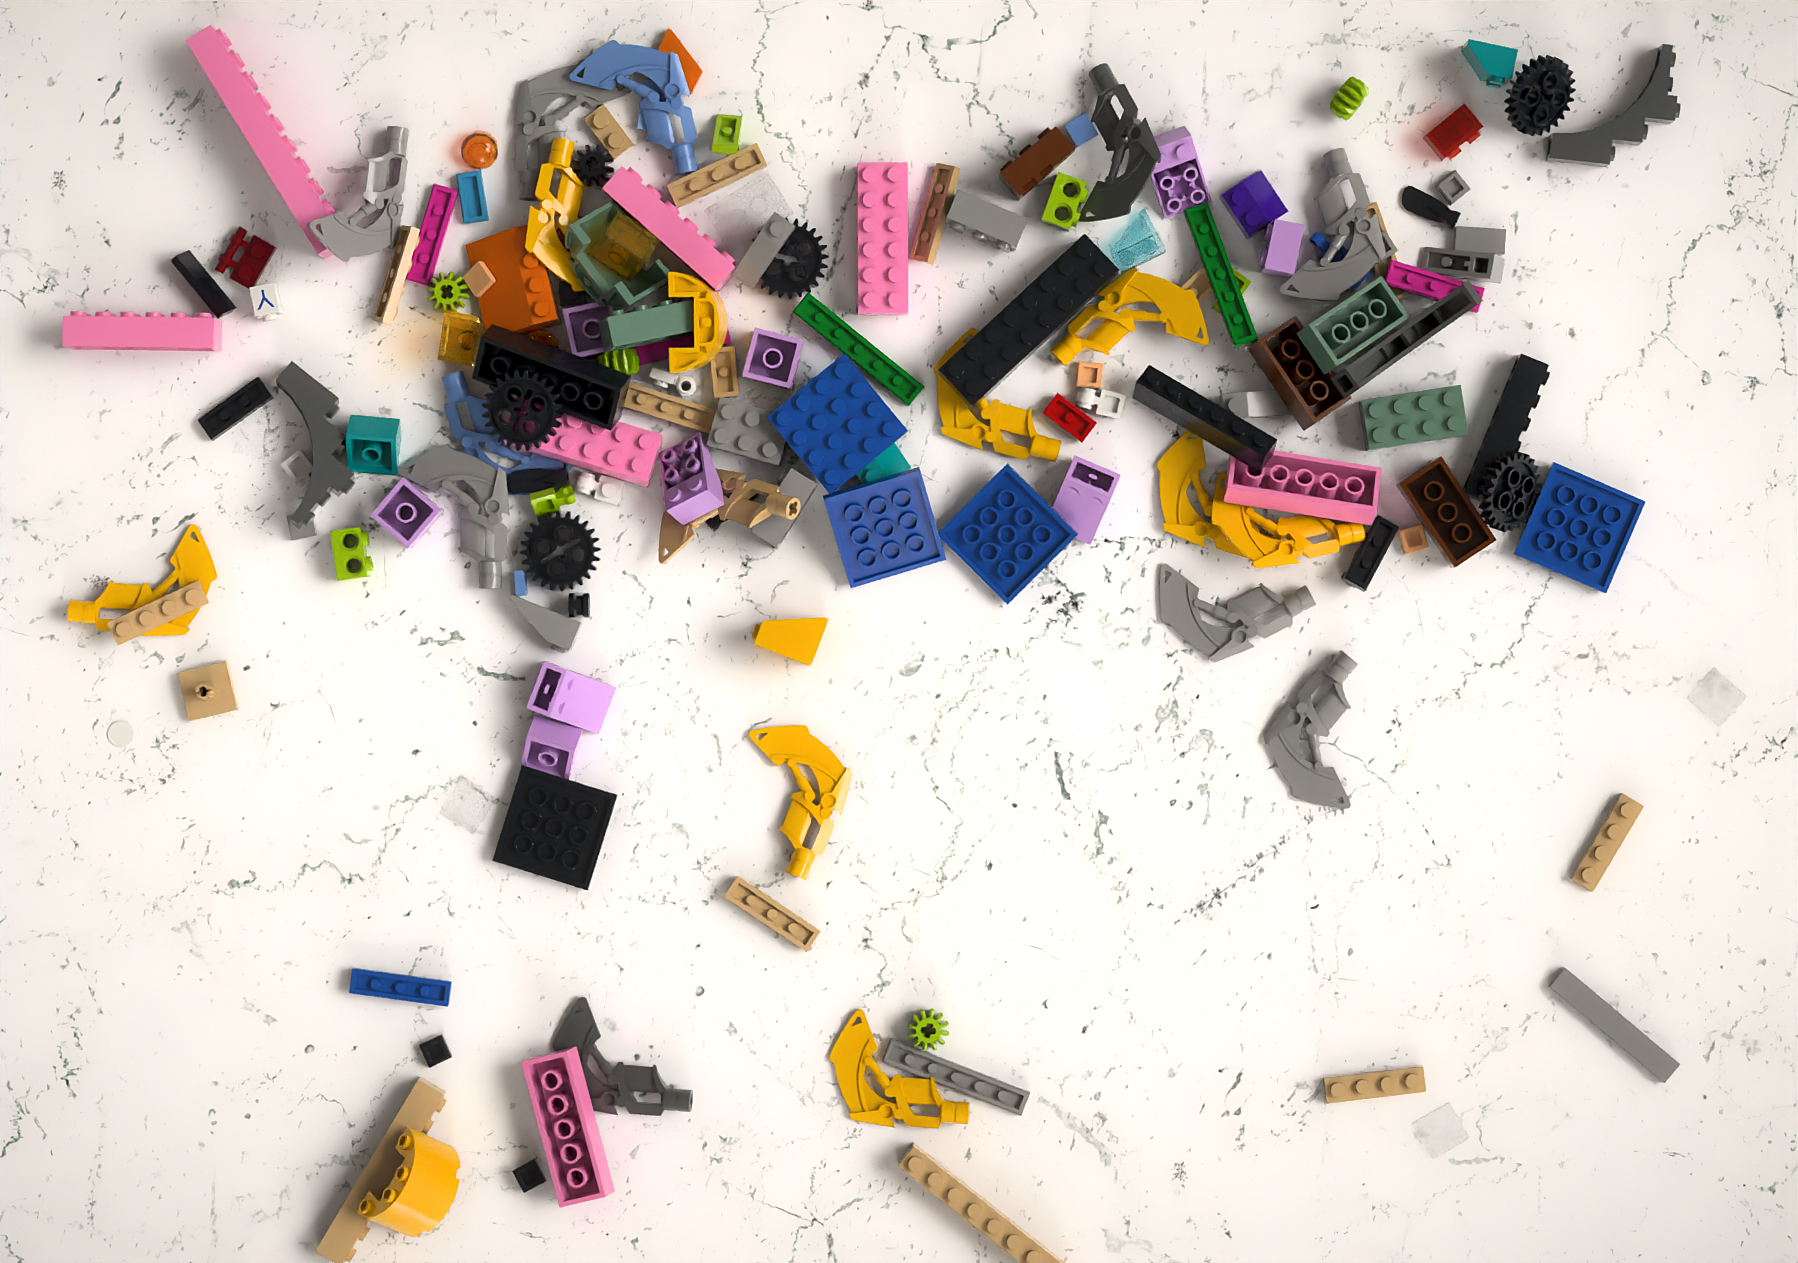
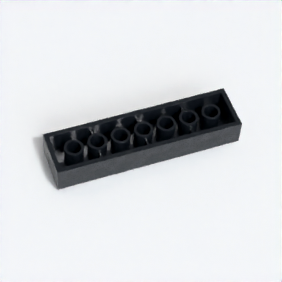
(1028, 321)

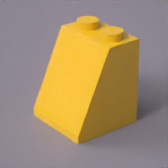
(791, 637)

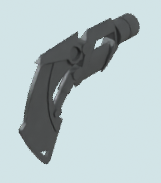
(1116, 195)
(582, 1031)

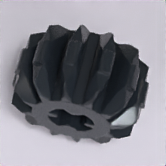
(600, 159)

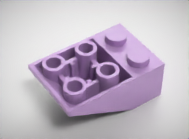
(1178, 176)
(690, 480)
(1085, 496)
(571, 697)

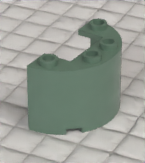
(597, 279)

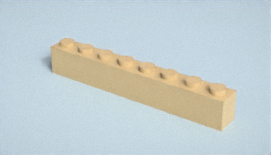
(974, 1208)
(348, 1225)

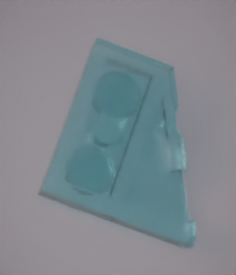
(1138, 244)

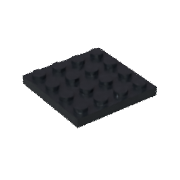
(555, 827)

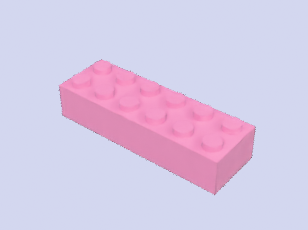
(674, 233)
(883, 238)
(135, 332)
(621, 453)
(1306, 487)
(568, 1126)

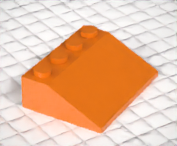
(523, 289)

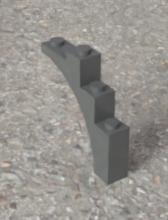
(1652, 105)
(1406, 339)
(327, 474)

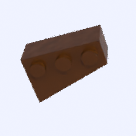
(1036, 162)

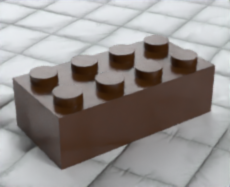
(1296, 374)
(1446, 512)

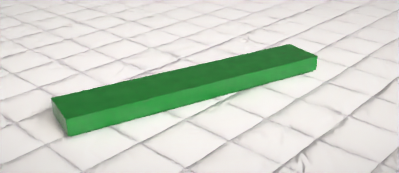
(1220, 275)
(858, 349)

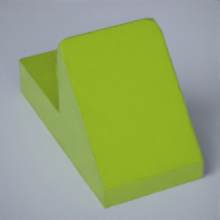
(727, 134)

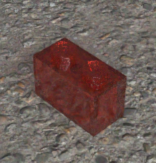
(1453, 132)

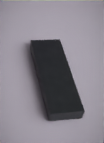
(203, 284)
(235, 408)
(1370, 553)

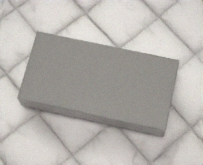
(1480, 240)

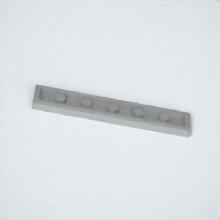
(1614, 1025)
(956, 1076)

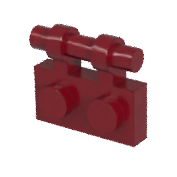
(252, 262)

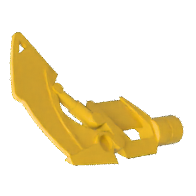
(541, 232)
(1177, 307)
(966, 428)
(1177, 470)
(1269, 552)
(191, 563)
(796, 745)
(852, 1056)

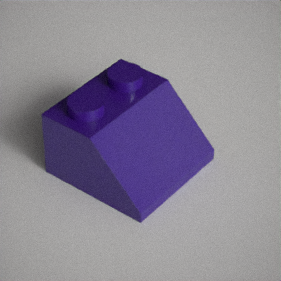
(1253, 204)

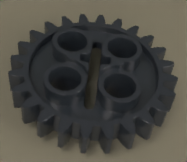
(1539, 95)
(783, 281)
(543, 419)
(1509, 491)
(548, 531)

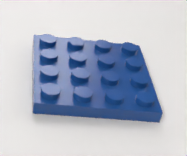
(837, 424)
(884, 527)
(1579, 527)
(1007, 533)

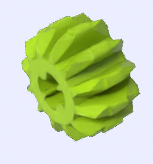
(1349, 98)
(439, 294)
(621, 360)
(923, 1023)

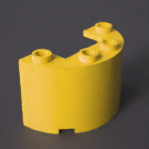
(709, 323)
(420, 1189)

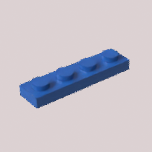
(400, 987)

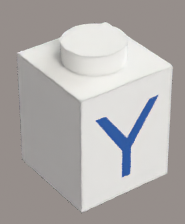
(266, 301)

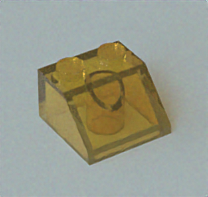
(624, 246)
(459, 338)

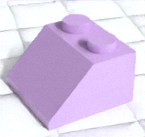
(551, 746)

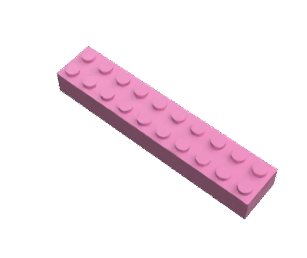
(261, 130)

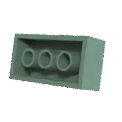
(647, 325)
(1352, 325)
(1413, 417)

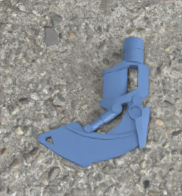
(616, 61)
(458, 392)

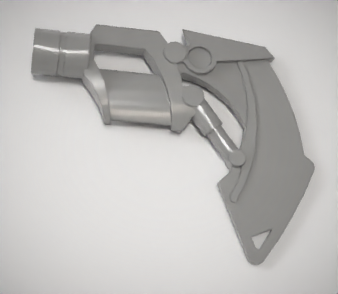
(533, 102)
(342, 234)
(1328, 280)
(441, 468)
(1180, 610)
(1309, 780)

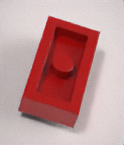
(1069, 417)

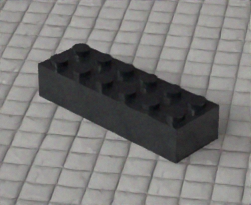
(586, 387)

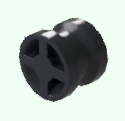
(579, 605)

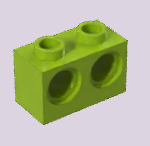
(1060, 200)
(344, 555)

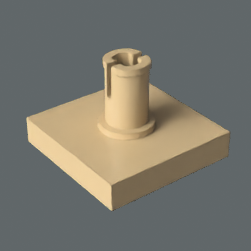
(208, 691)

